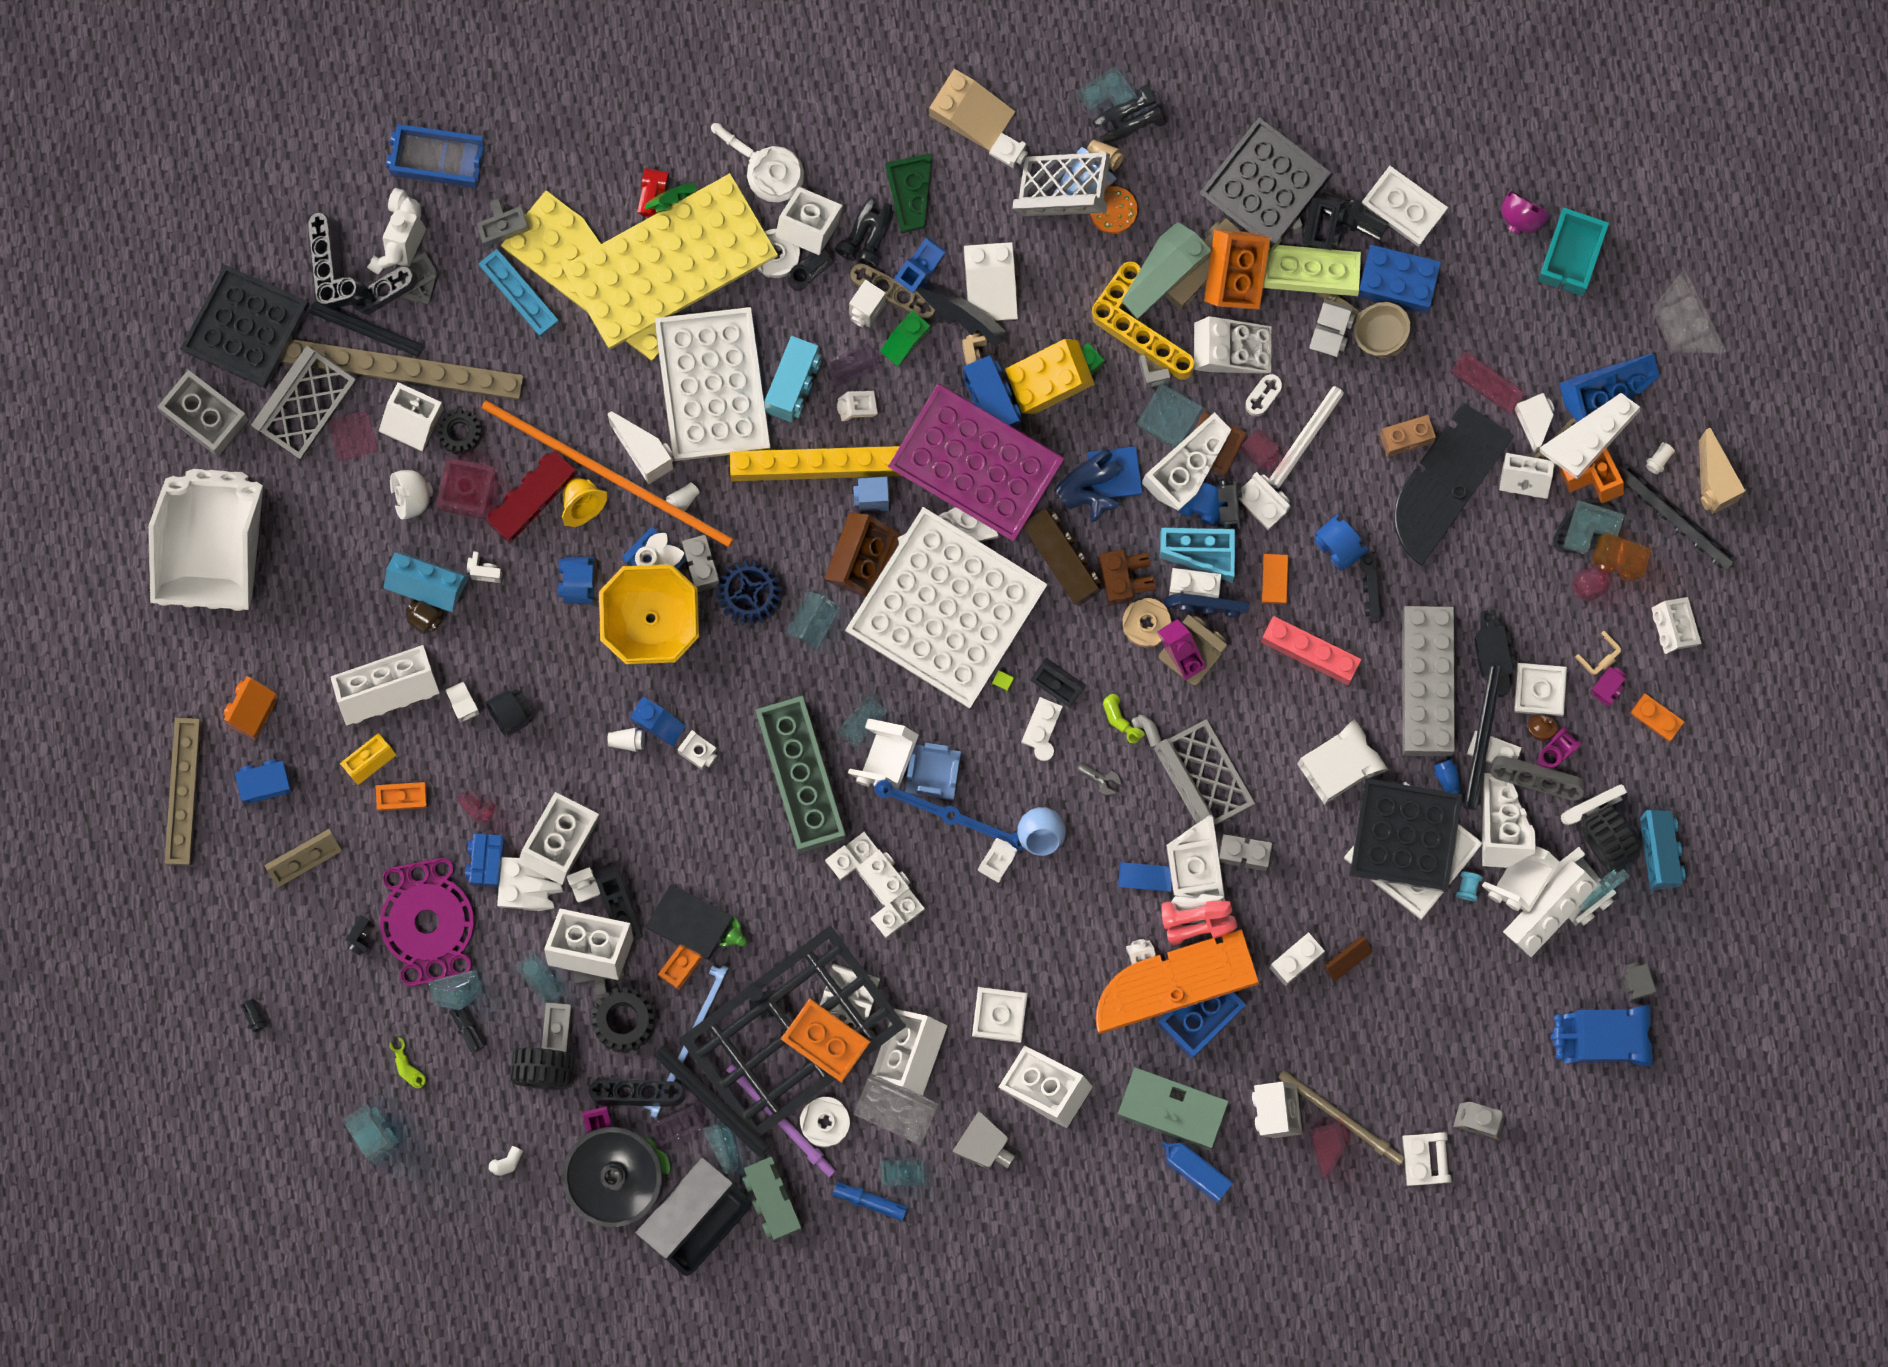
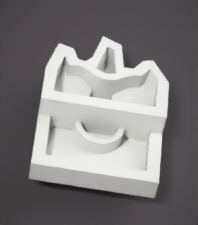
(524, 888)
(860, 999)

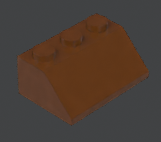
(861, 553)

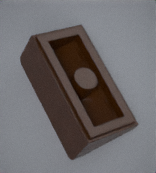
(1348, 958)

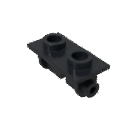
(1230, 493)

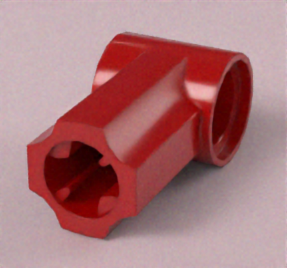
(652, 185)

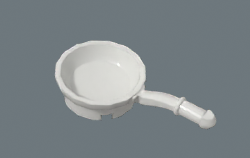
(772, 172)

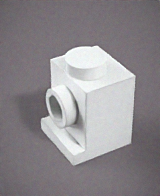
(687, 751)

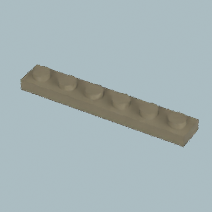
(182, 791)

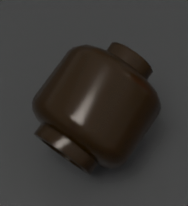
(423, 616)

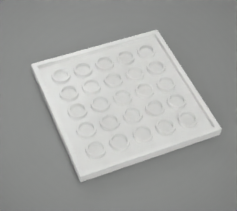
(946, 607)

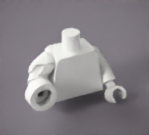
(402, 233)

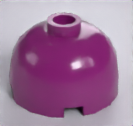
(1523, 214)

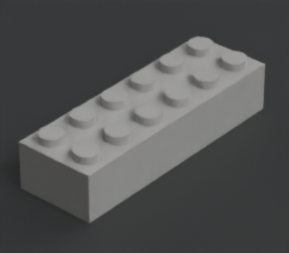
(1428, 681)

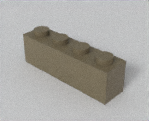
(1195, 282)

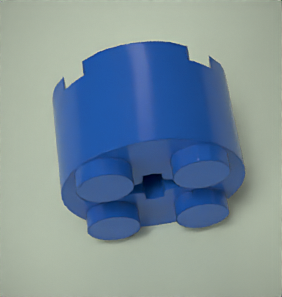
(1340, 542)

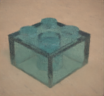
(370, 1135)

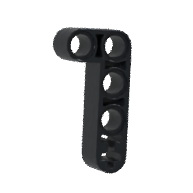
(325, 232)

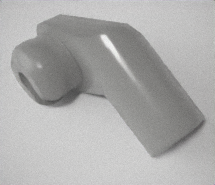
(1149, 727)

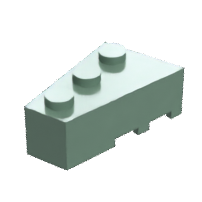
(771, 1199)

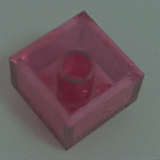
(466, 488)

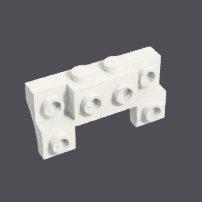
(883, 880)

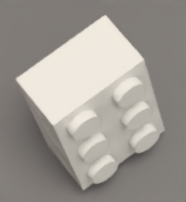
(558, 838)
(589, 944)

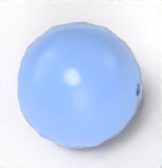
(1041, 831)

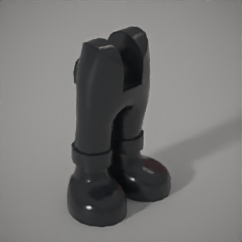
(1119, 112)
(863, 221)

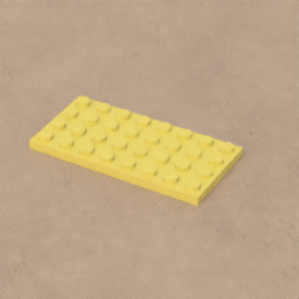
(669, 261)

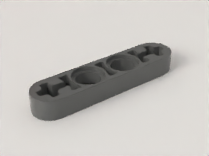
(1536, 781)

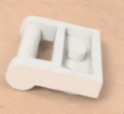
(1418, 1159)

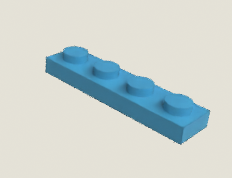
(518, 293)

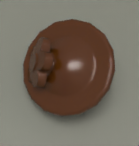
(1542, 727)

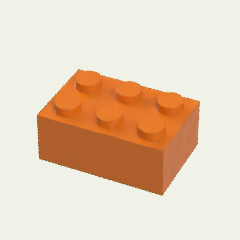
(1236, 269)

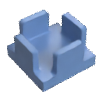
(933, 771)

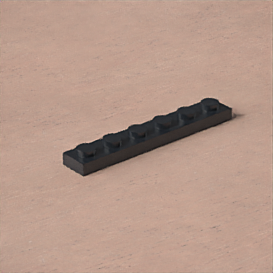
(1683, 524)

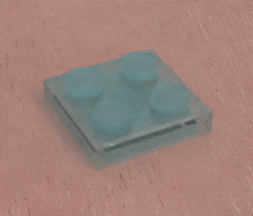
(1169, 416)

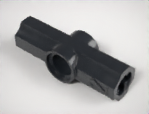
(1359, 218)

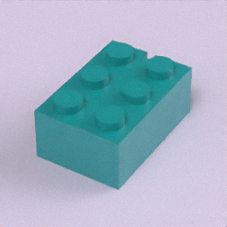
(1573, 251)

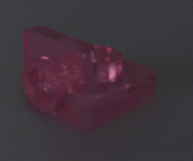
(471, 804)

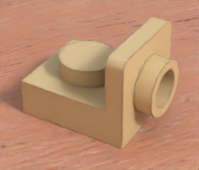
(968, 347)

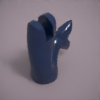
(1072, 487)

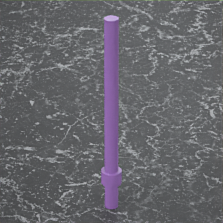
(815, 1156)

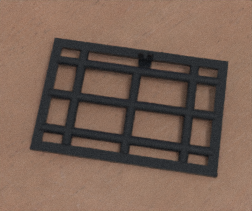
(755, 993)

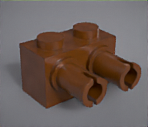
(1115, 576)

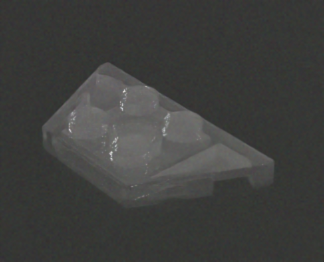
(1686, 320)

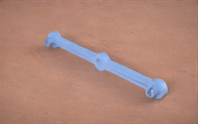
(719, 975)

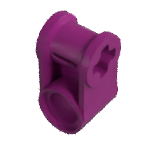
(1560, 747)

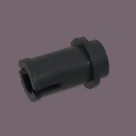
(253, 1016)

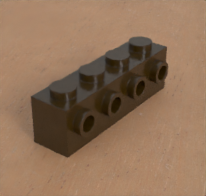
(1062, 557)

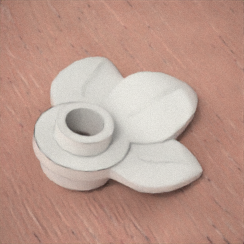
(659, 551)

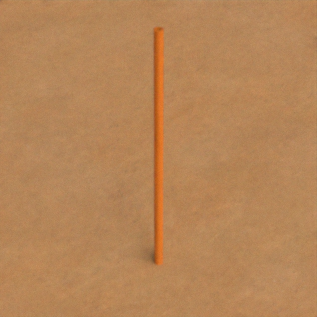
(607, 473)

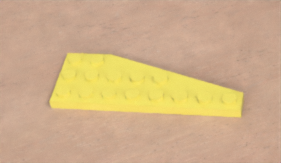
(555, 239)

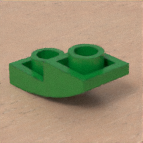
(671, 197)

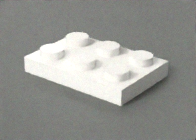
(1404, 206)

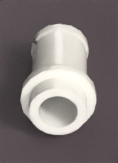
(1660, 458)

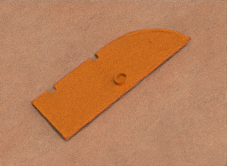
(1187, 978)

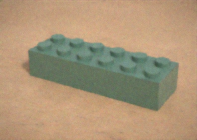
(800, 774)

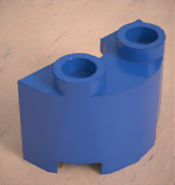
(1204, 504)
(577, 580)

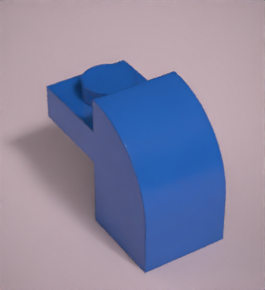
(921, 266)

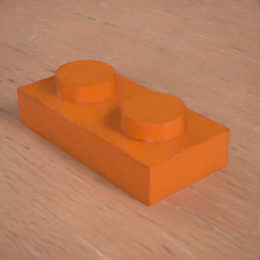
(1657, 717)
(401, 796)
(679, 967)

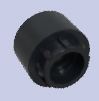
(510, 711)

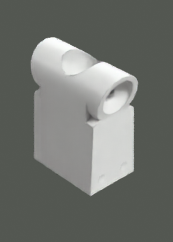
(1341, 763)

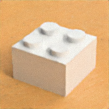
(808, 220)
(1277, 1110)

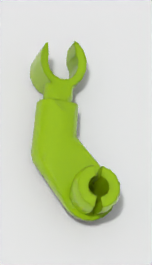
(1115, 719)
(405, 1070)

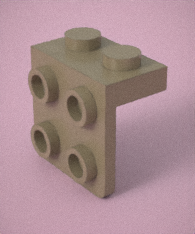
(1209, 645)

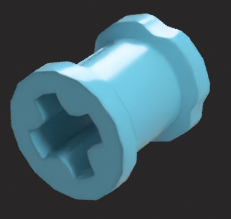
(1469, 886)

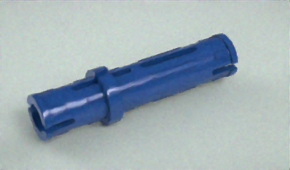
(870, 1201)

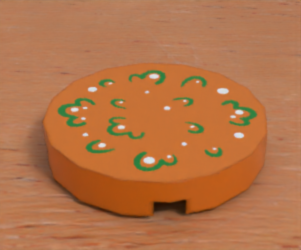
(1120, 211)

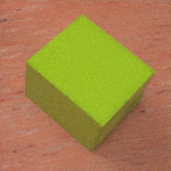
(1003, 680)

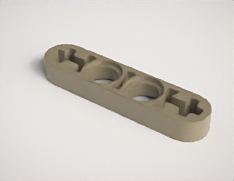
(894, 289)

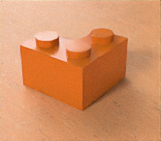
(1602, 476)

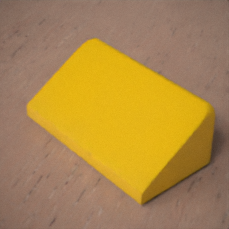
(368, 759)

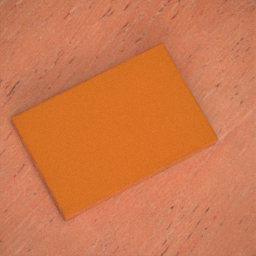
(825, 1040)

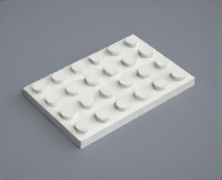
(712, 383)

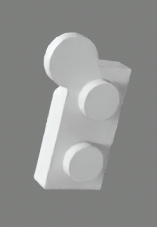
(1041, 728)

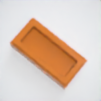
(1274, 578)

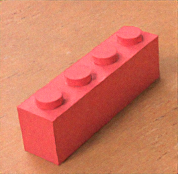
(1310, 650)

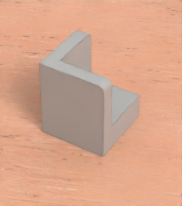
(1152, 373)

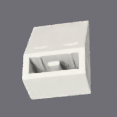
(1231, 346)

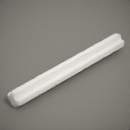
(1306, 437)

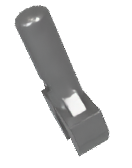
(1099, 778)

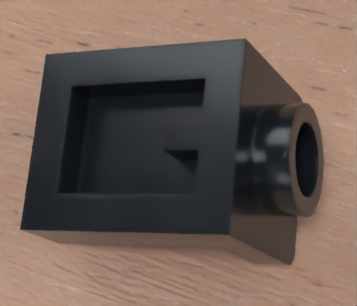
(359, 931)

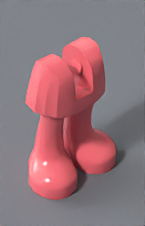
(1215, 913)

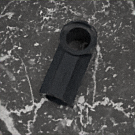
(810, 268)

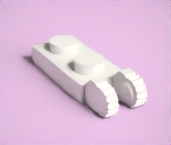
(1592, 805)

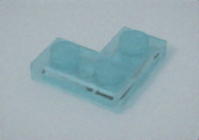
(1106, 87)
(1590, 519)
(1608, 883)

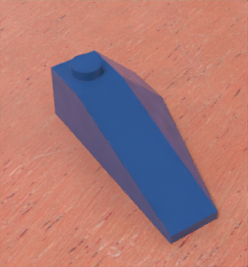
(1593, 389)

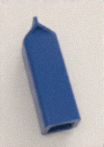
(1196, 1170)

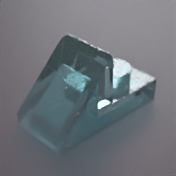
(539, 978)
(902, 1173)

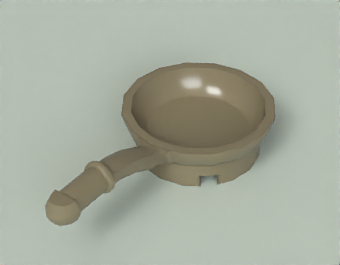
(1379, 328)

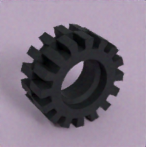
(452, 419)

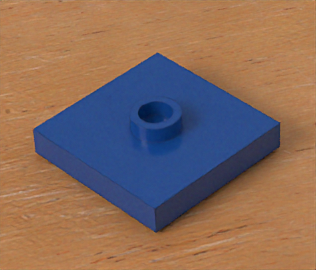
(1127, 481)

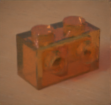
(1621, 557)

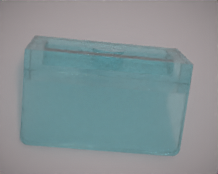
(812, 619)

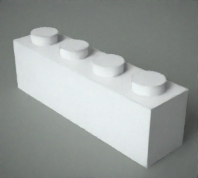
(1551, 909)

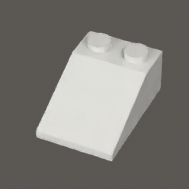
(991, 279)
(645, 449)
(1046, 1086)

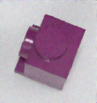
(1609, 686)

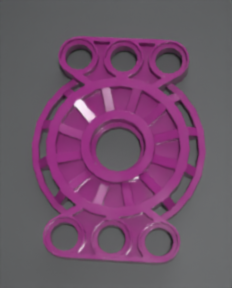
(421, 896)

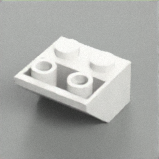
(411, 417)

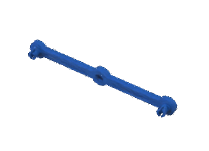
(884, 789)

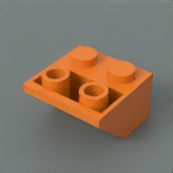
(250, 708)

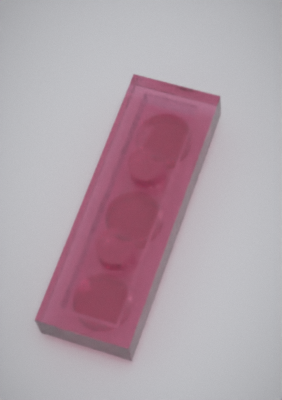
(1487, 382)

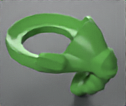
(734, 936)

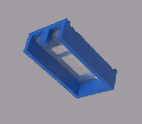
(435, 155)

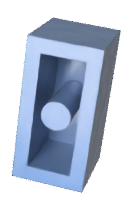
(871, 494)

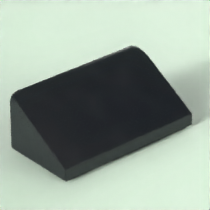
(1058, 682)

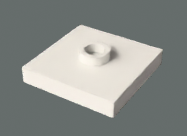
(1540, 689)
(999, 1015)

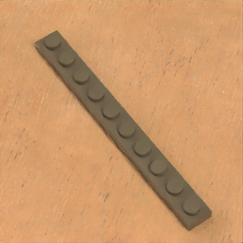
(411, 370)

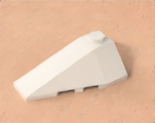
(1183, 470)
(1505, 829)

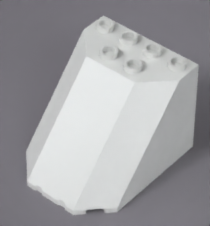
(205, 540)

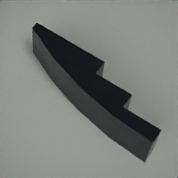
(955, 308)

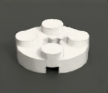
(780, 267)
(817, 1110)

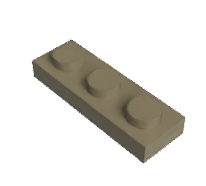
(303, 858)

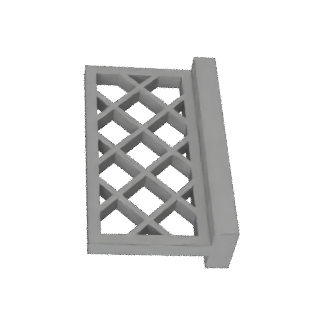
(1067, 203)
(285, 390)
(1184, 780)

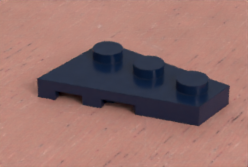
(1207, 605)

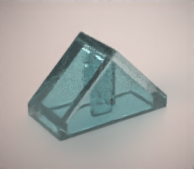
(456, 990)

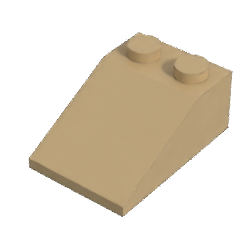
(970, 110)
(1718, 479)

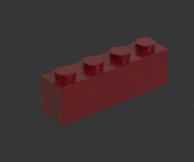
(531, 496)

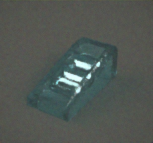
(723, 1146)

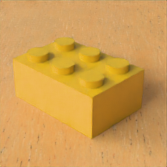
(1049, 376)

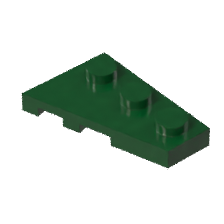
(909, 190)

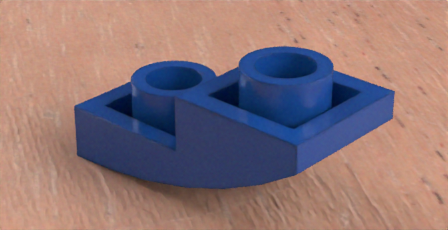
(1144, 877)

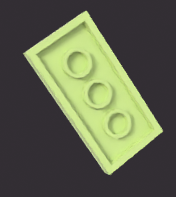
(1313, 270)

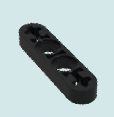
(636, 1097)

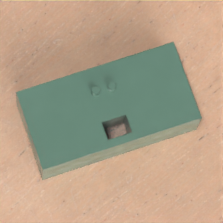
(1172, 1109)

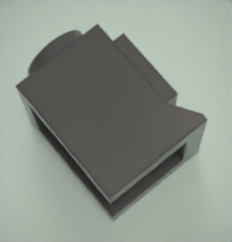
(1638, 981)

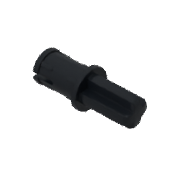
(467, 1030)

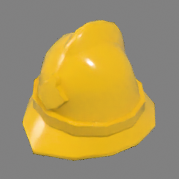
(581, 502)

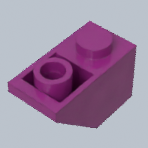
(1181, 649)

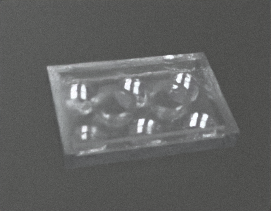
(895, 1109)

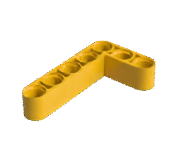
(1136, 328)

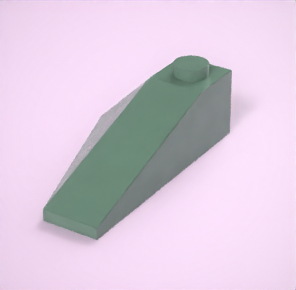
(1168, 264)

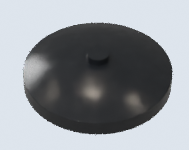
(612, 1176)

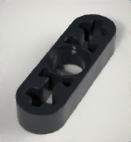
(396, 290)

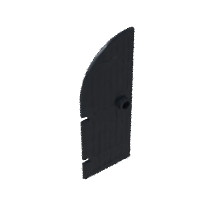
(1452, 474)

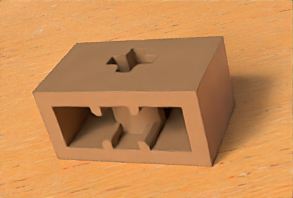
(1407, 436)

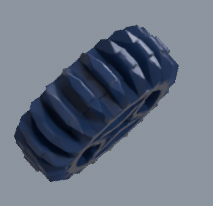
(758, 587)

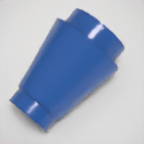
(1448, 776)

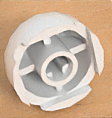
(410, 492)

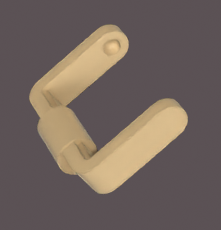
(1606, 662)

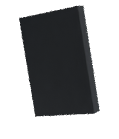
(690, 922)

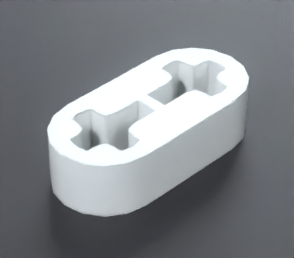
(1259, 391)

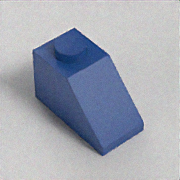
(657, 721)

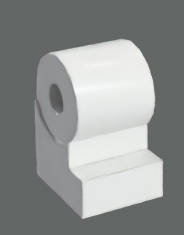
(462, 702)

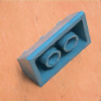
(424, 581)
(1661, 849)

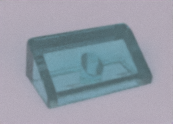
(853, 728)

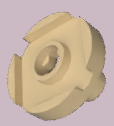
(1141, 610)

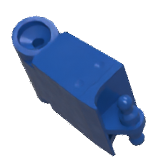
(1604, 1036)

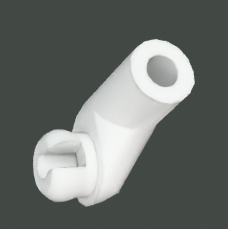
(507, 1164)

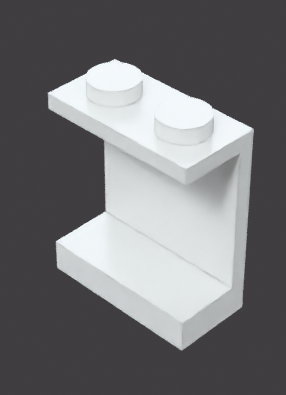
(887, 755)
(1524, 880)
(1579, 916)

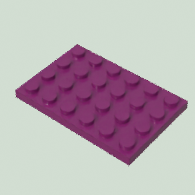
(975, 462)

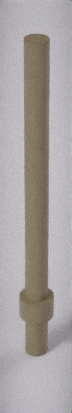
(1381, 1146)

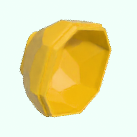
(643, 592)

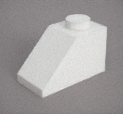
(1535, 418)

